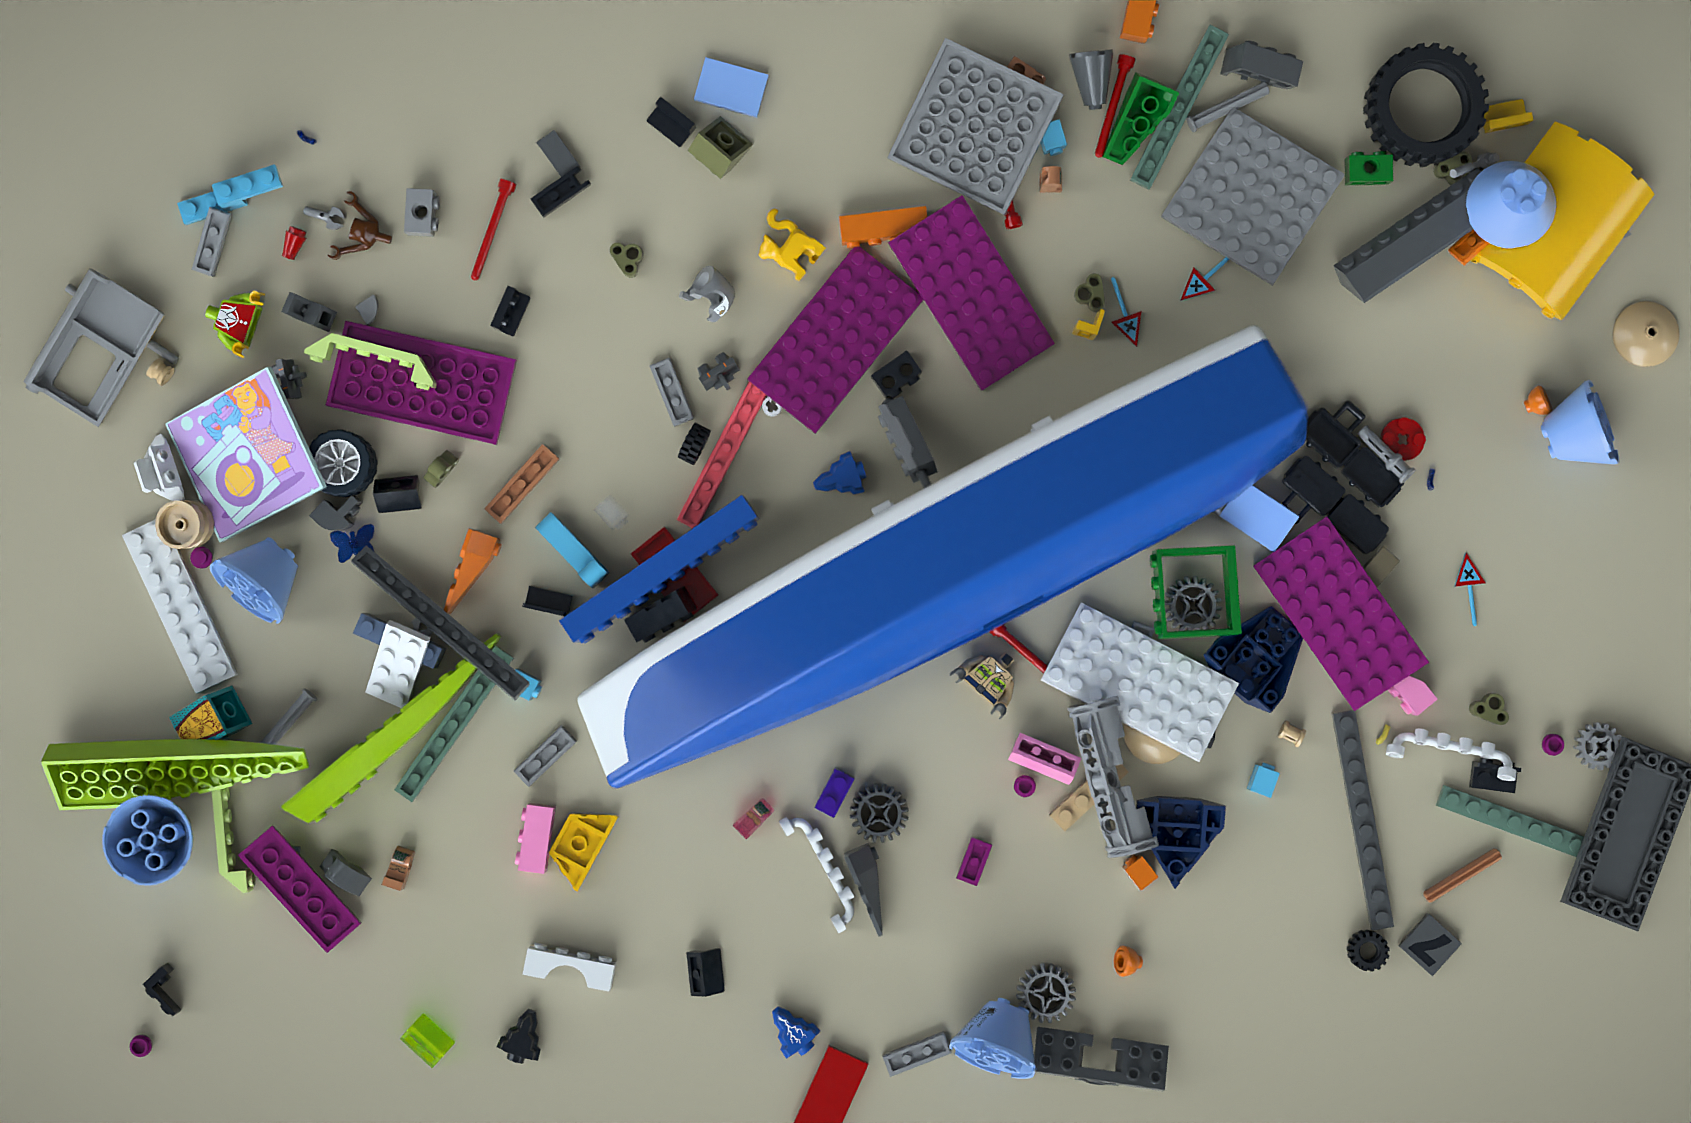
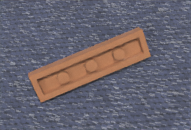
(521, 484)

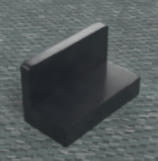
(671, 122)
(397, 494)
(548, 601)
(705, 972)

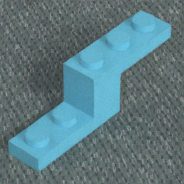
(231, 193)

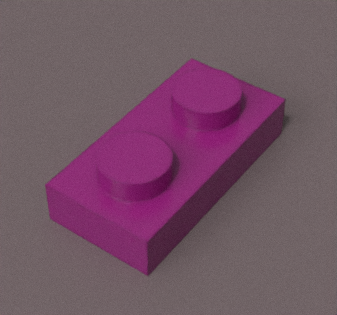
(974, 861)

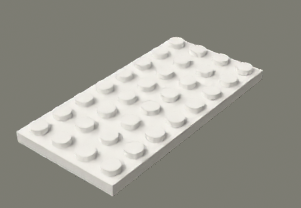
(1156, 686)

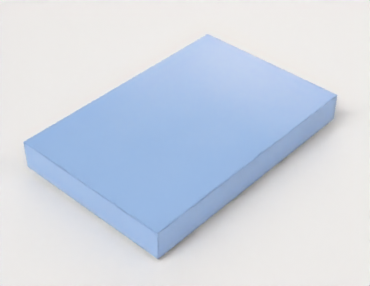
(731, 87)
(1260, 517)

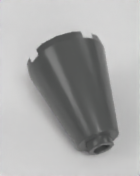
(1092, 75)

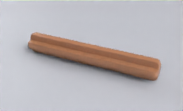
(1462, 875)

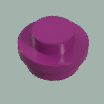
(201, 557)
(1552, 744)
(1024, 786)
(140, 1045)

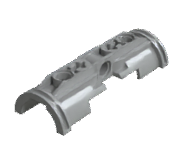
(1104, 724)

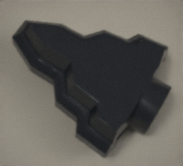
(522, 1040)

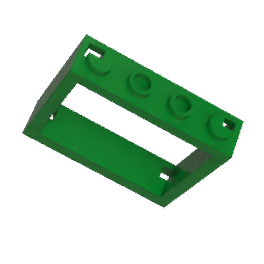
(1230, 588)

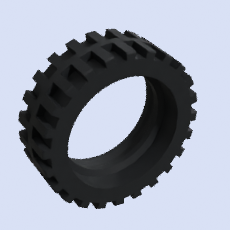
(1458, 73)

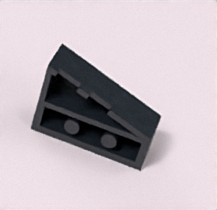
(661, 615)

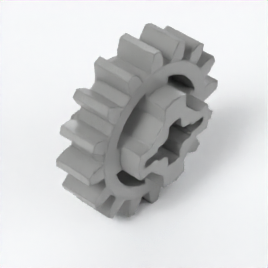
(1591, 752)

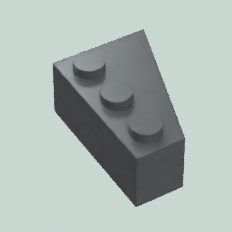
(1262, 64)

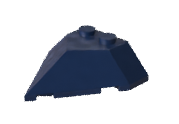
(1182, 831)

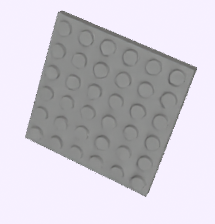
(975, 126)
(1252, 196)

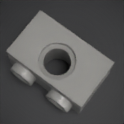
(415, 201)

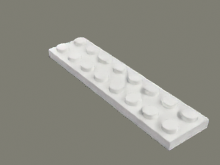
(180, 608)

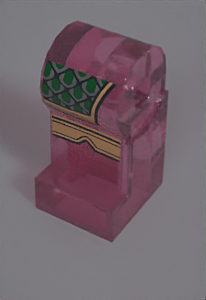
(753, 818)

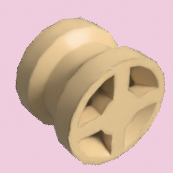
(160, 372)

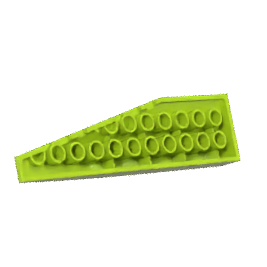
(381, 744)
(115, 771)

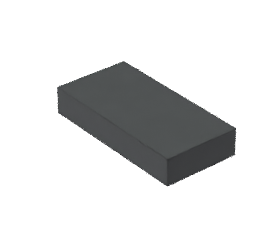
(557, 153)

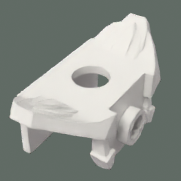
(159, 471)

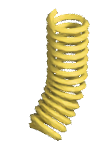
(1384, 734)

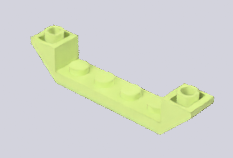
(323, 350)
(240, 878)

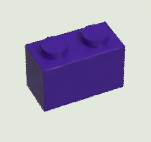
(834, 792)

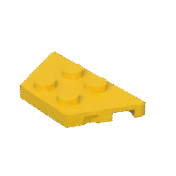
(580, 844)

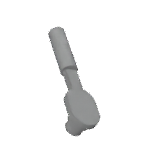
(1483, 161)

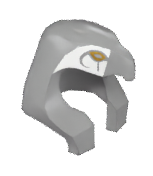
(713, 286)

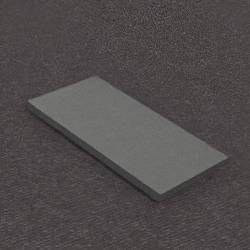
(1629, 834)

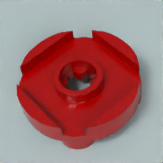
(1408, 427)

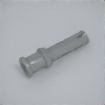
(1393, 461)

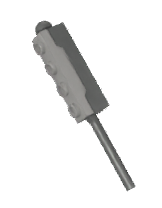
(908, 440)

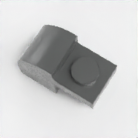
(309, 312)
(333, 519)
(344, 874)

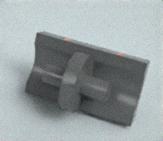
(720, 375)
(289, 377)

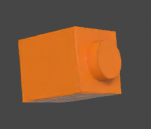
(1139, 871)

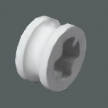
(765, 408)

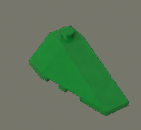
(1141, 111)

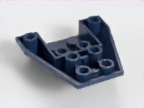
(1258, 658)

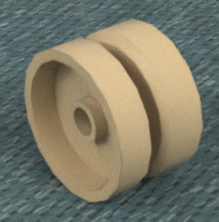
(184, 524)

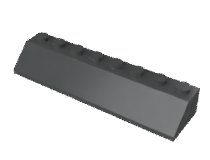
(1408, 242)

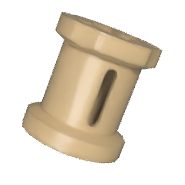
(1291, 733)

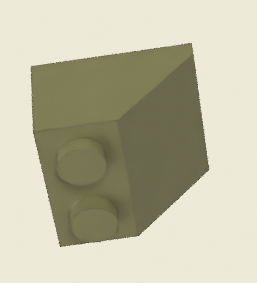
(719, 147)

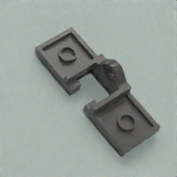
(1136, 1062)

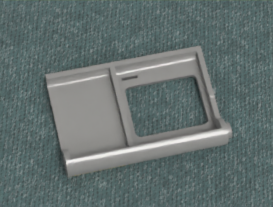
(112, 320)

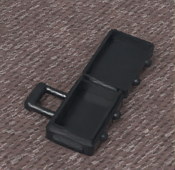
(1340, 447)
(1325, 496)

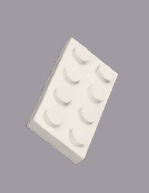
(397, 664)

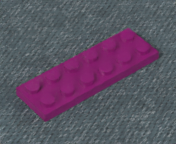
(299, 889)

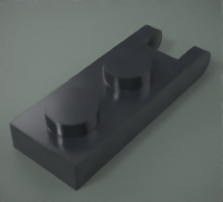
(559, 192)

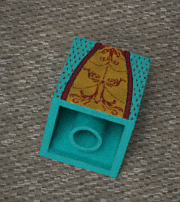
(212, 716)

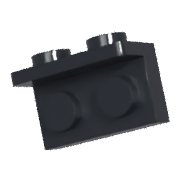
(510, 311)
(1485, 776)

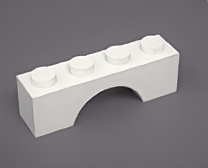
(597, 972)

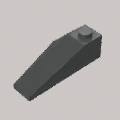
(864, 871)

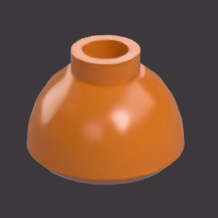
(1538, 401)
(1126, 961)

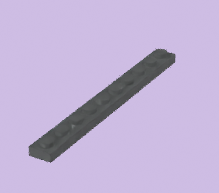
(440, 623)
(1362, 820)

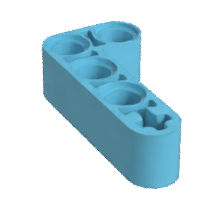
(573, 551)

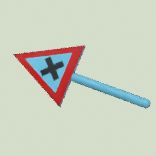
(1197, 283)
(1129, 324)
(1469, 576)

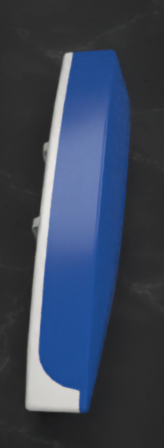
(955, 558)

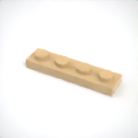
(1078, 803)

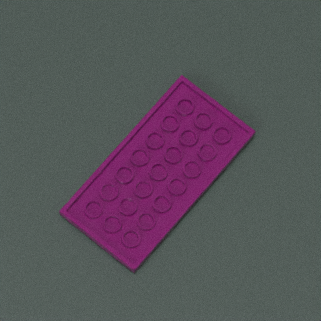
(971, 293)
(835, 339)
(468, 392)
(1341, 614)

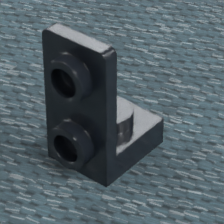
(160, 977)

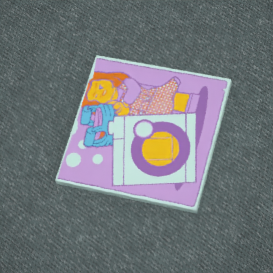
(246, 454)

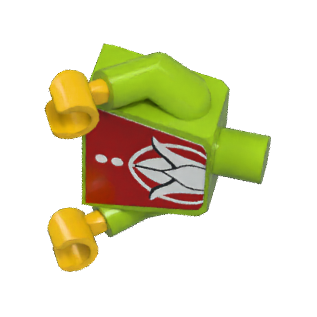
(237, 320)

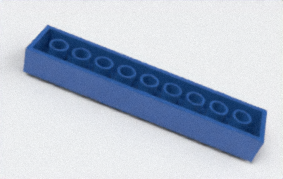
(660, 569)

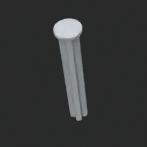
(1224, 107)
(290, 717)

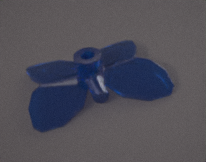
(352, 544)

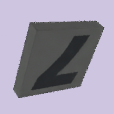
(1430, 944)

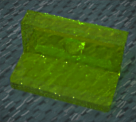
(427, 1040)

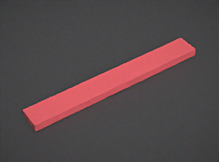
(722, 456)

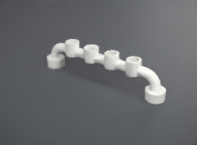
(1464, 746)
(834, 874)

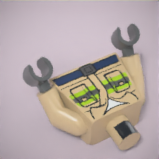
(989, 679)

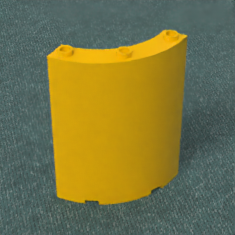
(1593, 213)

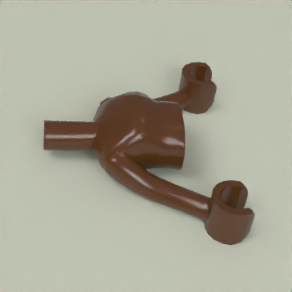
(362, 231)

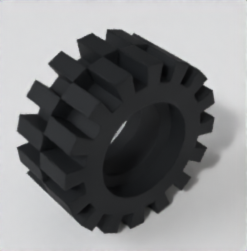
(694, 443)
(1379, 957)

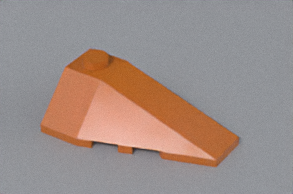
(477, 554)

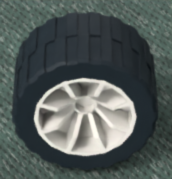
(344, 462)

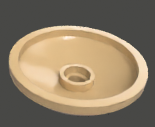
(1632, 334)
(1147, 748)

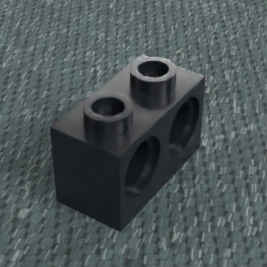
(892, 370)

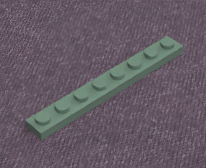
(1188, 91)
(448, 732)
(1509, 821)

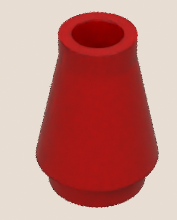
(293, 242)

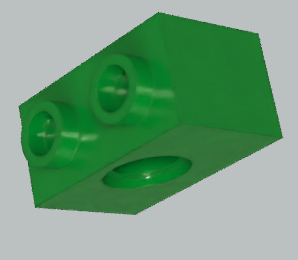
(1357, 175)

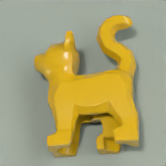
(795, 245)

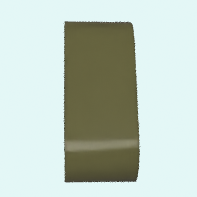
(1451, 164)
(623, 261)
(1096, 292)
(440, 468)
(1488, 713)

